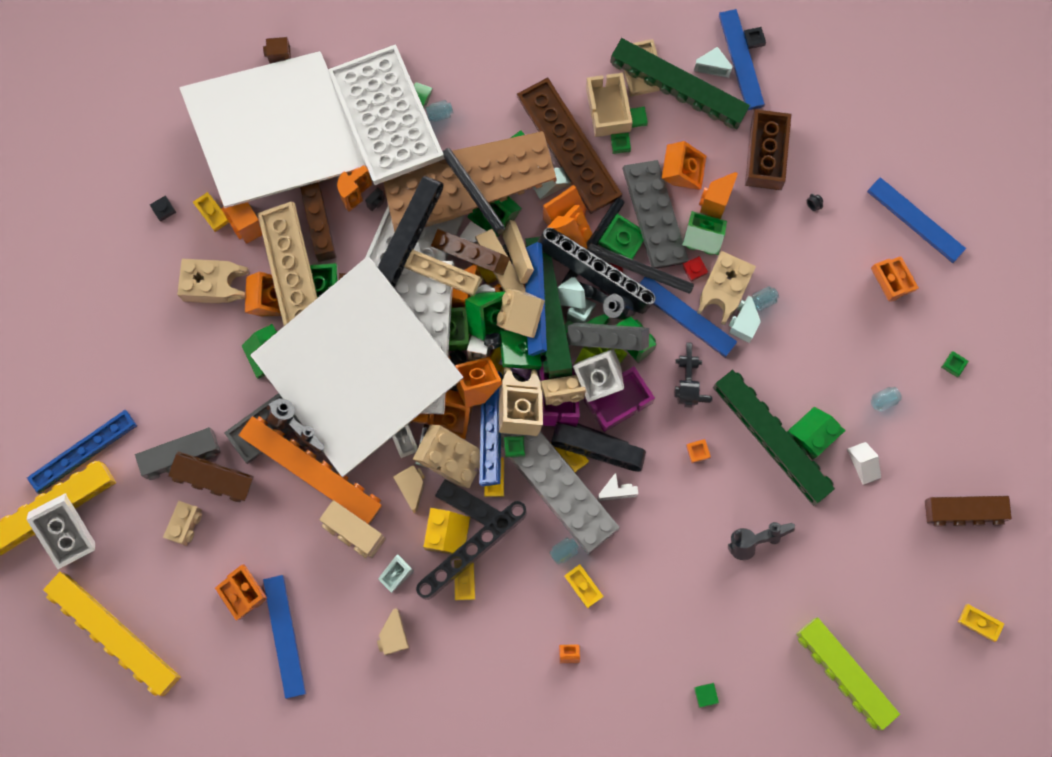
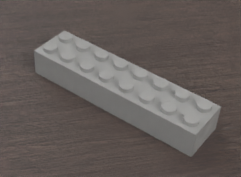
(563, 492)

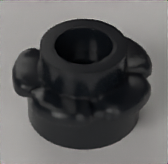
(815, 202)
(492, 340)
(458, 357)

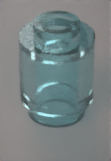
(439, 110)
(765, 298)
(885, 399)
(564, 550)

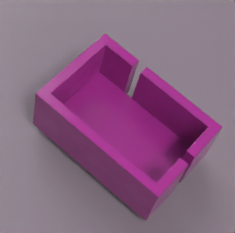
(622, 404)
(565, 413)

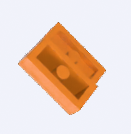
(352, 186)
(573, 226)
(894, 278)
(240, 592)

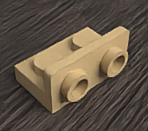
(562, 390)
(182, 523)

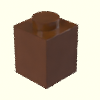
(277, 49)

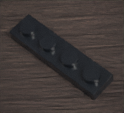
(468, 504)

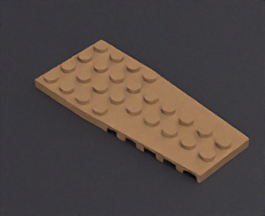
(495, 168)

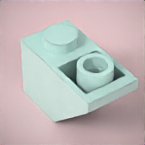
(746, 322)

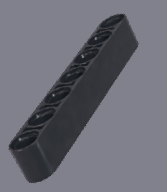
(410, 228)
(595, 269)
(461, 552)

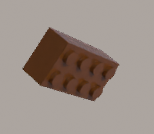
(768, 149)

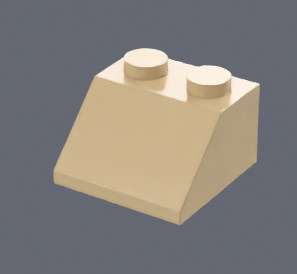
(520, 312)

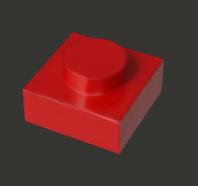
(695, 268)

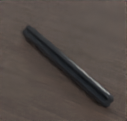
(473, 191)
(600, 230)
(641, 269)

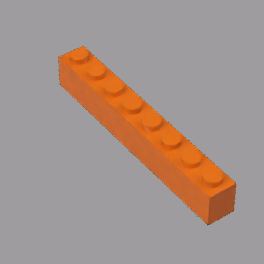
(310, 470)

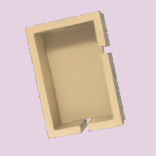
(608, 105)
(451, 453)
(351, 530)

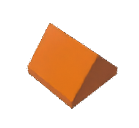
(569, 653)

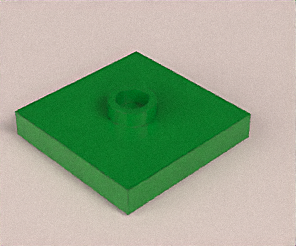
(622, 237)
(515, 352)

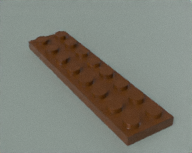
(569, 145)

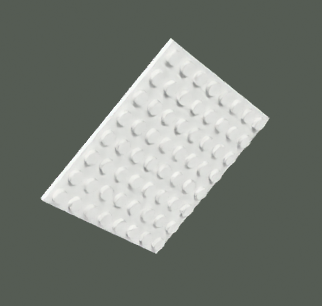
(272, 128)
(356, 366)

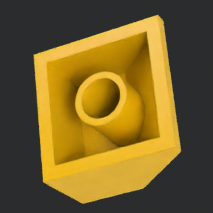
(445, 531)

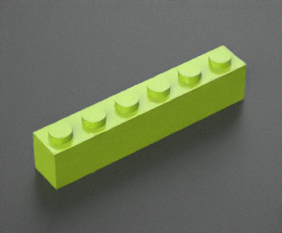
(848, 674)

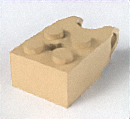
(214, 280)
(723, 291)
(520, 405)

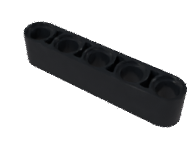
(598, 447)

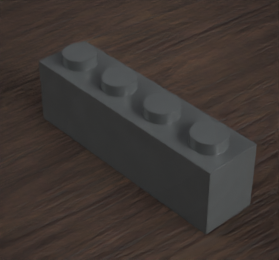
(608, 336)
(160, 458)

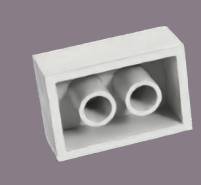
(61, 531)

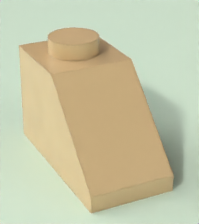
(411, 485)
(393, 635)

